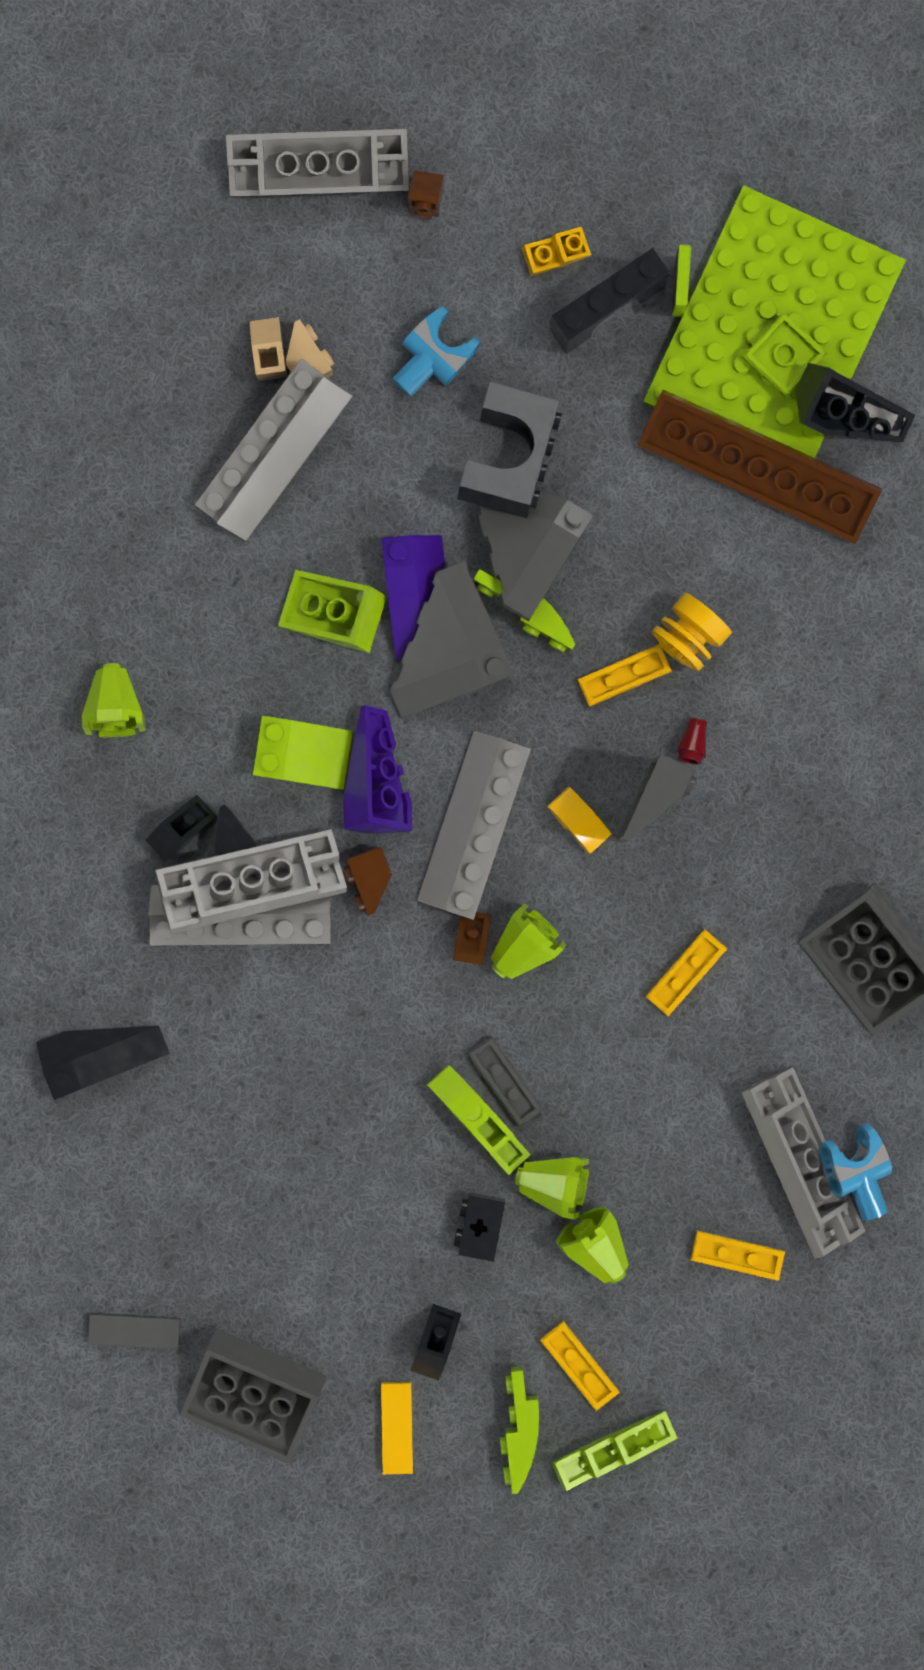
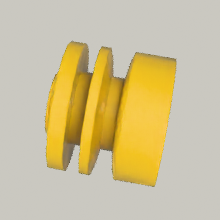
(690, 633)

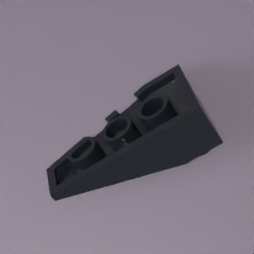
(846, 409)
(90, 1056)

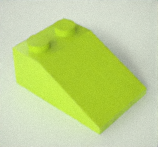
(332, 610)
(302, 752)

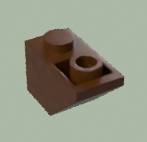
(425, 194)
(371, 877)

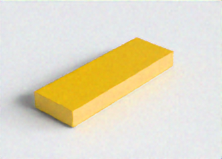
(624, 675)
(686, 972)
(737, 1255)
(579, 1365)
(397, 1427)

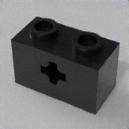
(480, 1245)

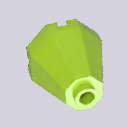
(112, 704)
(525, 944)
(555, 1184)
(596, 1245)

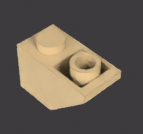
(303, 347)
(268, 349)

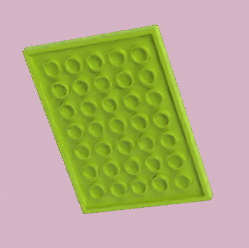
(763, 266)

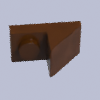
(472, 939)

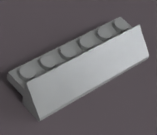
(317, 162)
(273, 450)
(473, 825)
(250, 881)
(293, 924)
(793, 1145)

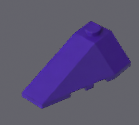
(409, 576)
(373, 787)

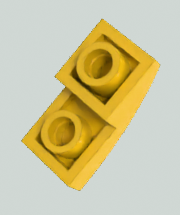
(556, 251)
(579, 820)

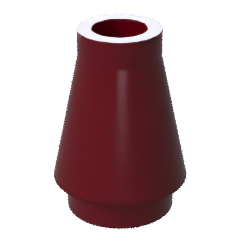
(693, 744)

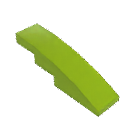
(614, 1450)

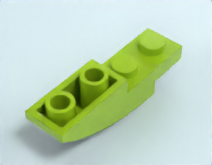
(543, 621)
(478, 1119)
(520, 1440)

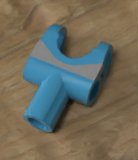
(431, 355)
(860, 1172)

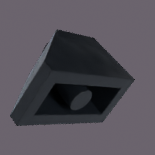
(180, 828)
(231, 834)
(436, 1342)

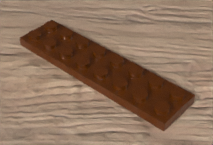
(759, 466)

